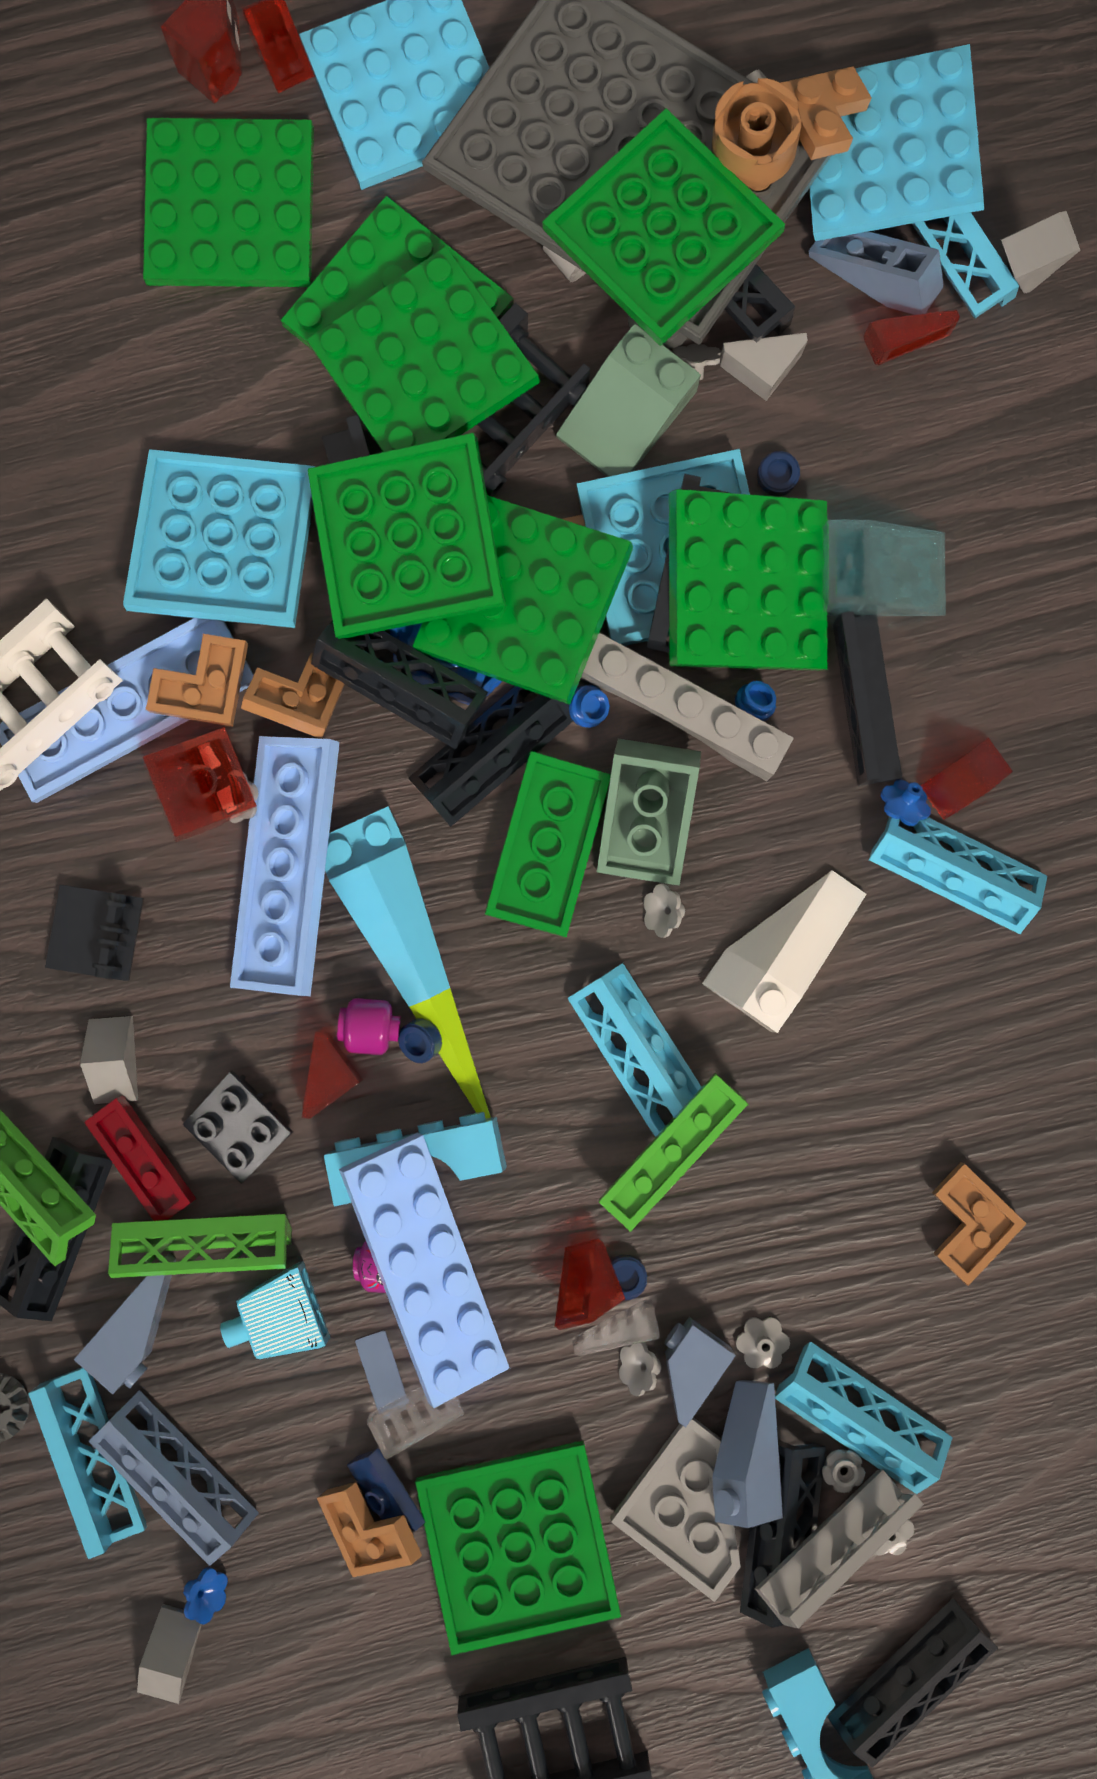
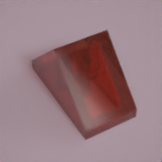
(277, 43)
(966, 779)
(328, 1076)
(586, 1285)

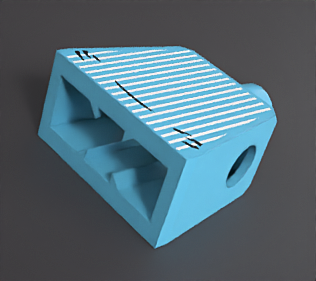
(279, 1316)

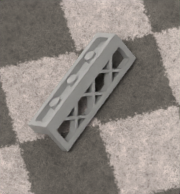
(837, 1549)

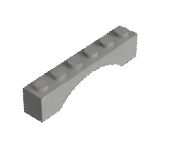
(703, 715)

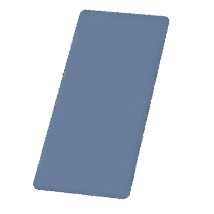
(380, 1368)

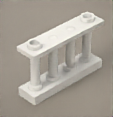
(19, 651)

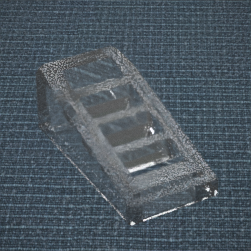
(626, 1328)
(391, 1447)

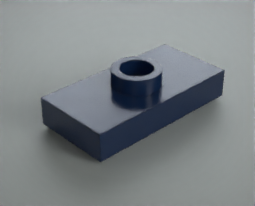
(383, 1488)

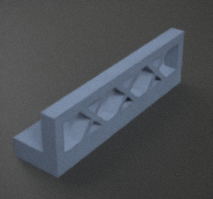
(168, 1483)

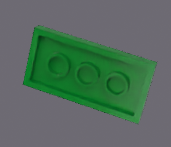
(547, 844)

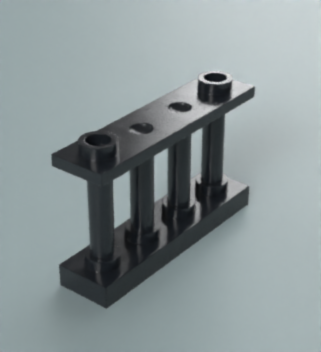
(571, 390)
(566, 1693)

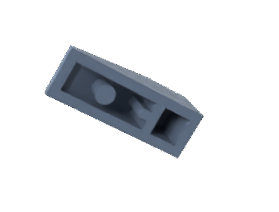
(885, 268)
(128, 1336)
(748, 1459)

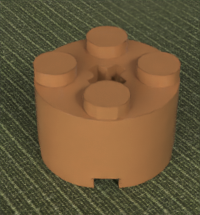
(757, 131)

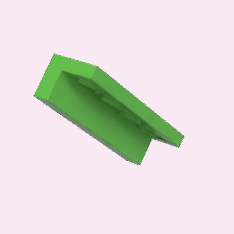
(673, 1152)
(38, 1195)
(197, 1236)

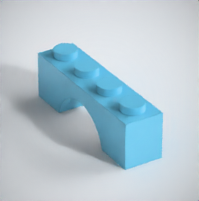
(467, 1148)
(804, 1701)

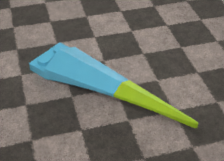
(381, 892)

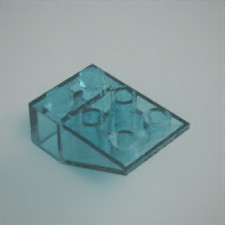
(883, 569)

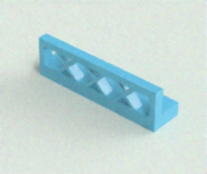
(981, 255)
(958, 874)
(646, 1048)
(863, 1427)
(72, 1466)

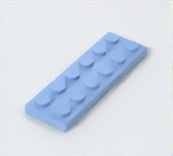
(122, 719)
(285, 865)
(424, 1269)

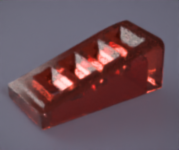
(902, 335)

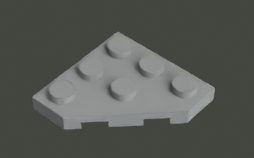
(675, 1515)

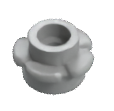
(833, 1465)

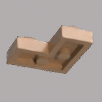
(822, 103)
(210, 693)
(298, 705)
(985, 1226)
(364, 1543)

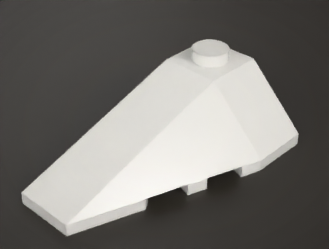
(780, 957)

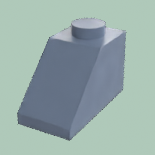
(694, 1366)

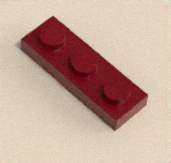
(140, 1160)

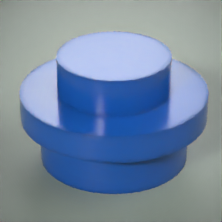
(756, 699)
(589, 706)

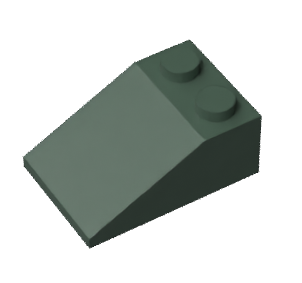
(629, 404)
(648, 811)

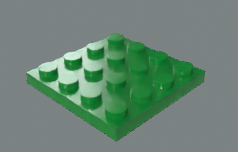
(228, 202)
(663, 226)
(374, 257)
(423, 357)
(406, 536)
(746, 581)
(556, 598)
(517, 1547)

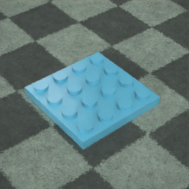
(395, 80)
(909, 151)
(638, 510)
(220, 539)

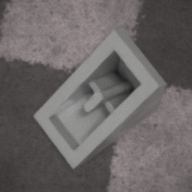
(1040, 250)
(763, 363)
(110, 1059)
(168, 1655)

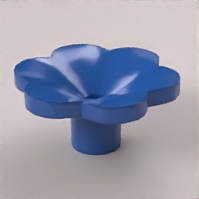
(906, 802)
(205, 1595)

